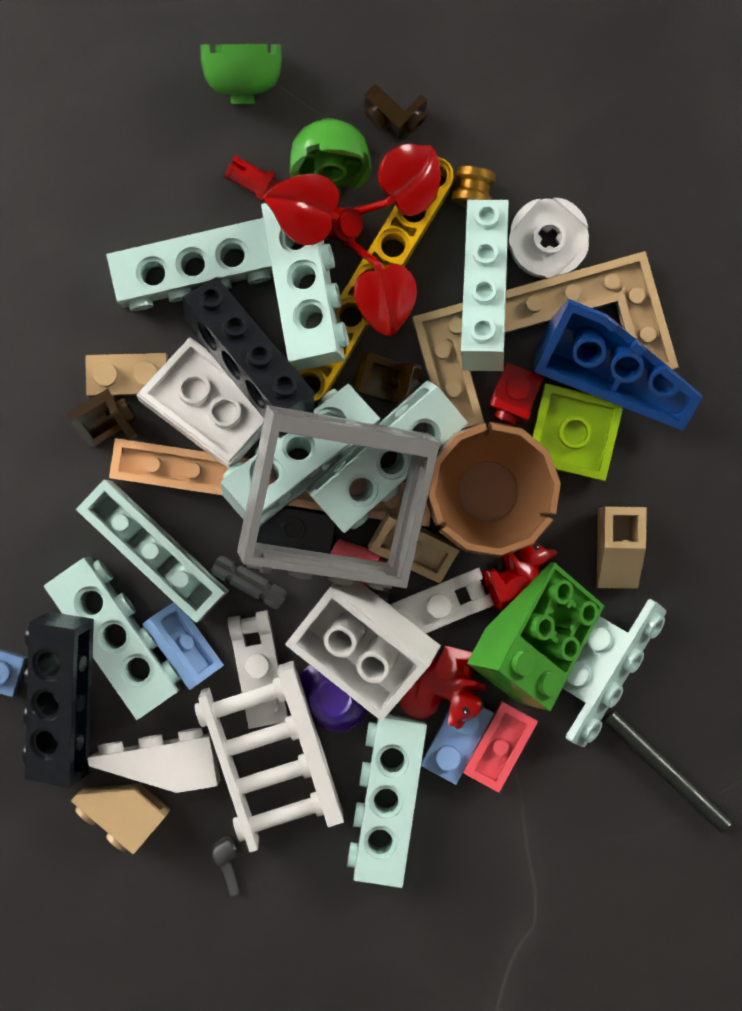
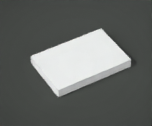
(203, 404)

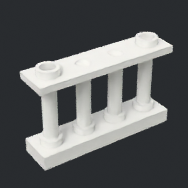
(297, 726)

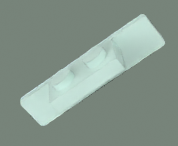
(604, 667)

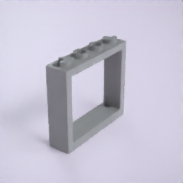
(339, 568)

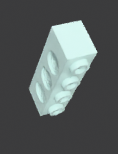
(131, 265)
(485, 286)
(305, 346)
(297, 474)
(332, 486)
(152, 550)
(69, 594)
(387, 863)

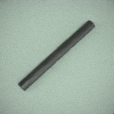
(667, 771)

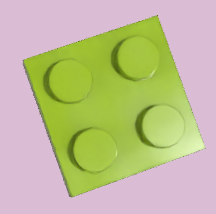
(577, 431)

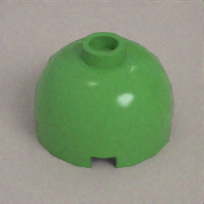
(241, 69)
(333, 151)

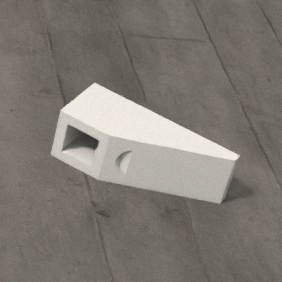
(169, 764)

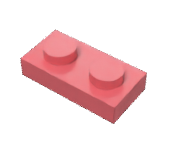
(500, 746)

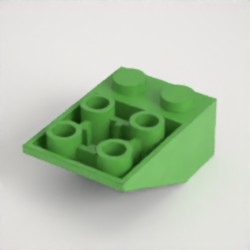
(537, 638)

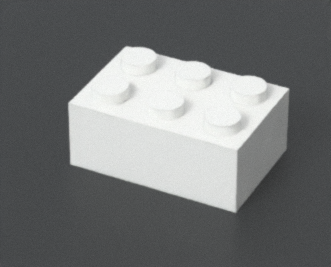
(363, 646)

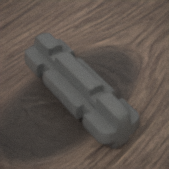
(249, 582)

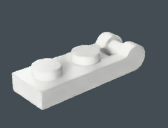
(440, 605)
(257, 666)

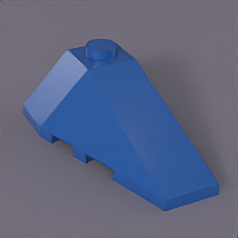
(606, 361)

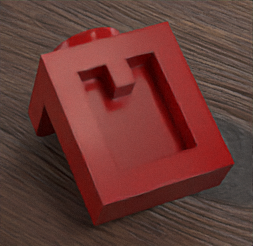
(515, 394)

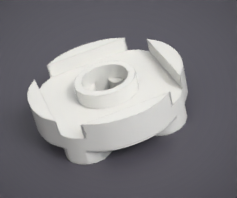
(545, 216)

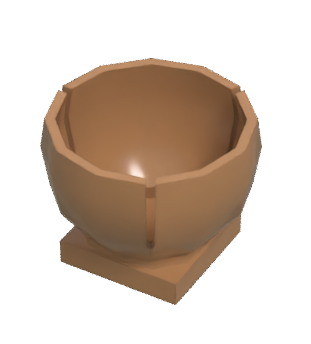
(493, 490)

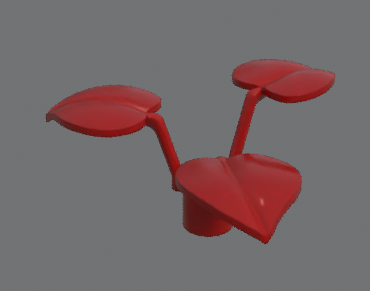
(309, 214)

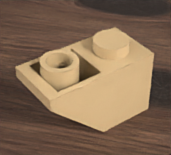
(620, 546)
(123, 811)

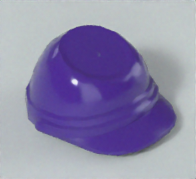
(329, 704)

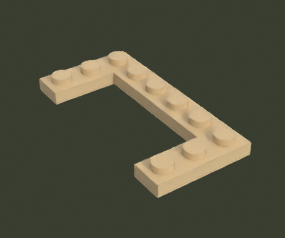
(620, 281)

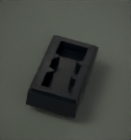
(298, 530)

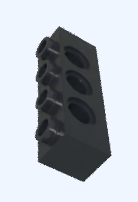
(244, 350)
(69, 719)

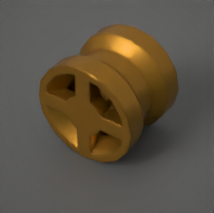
(472, 184)

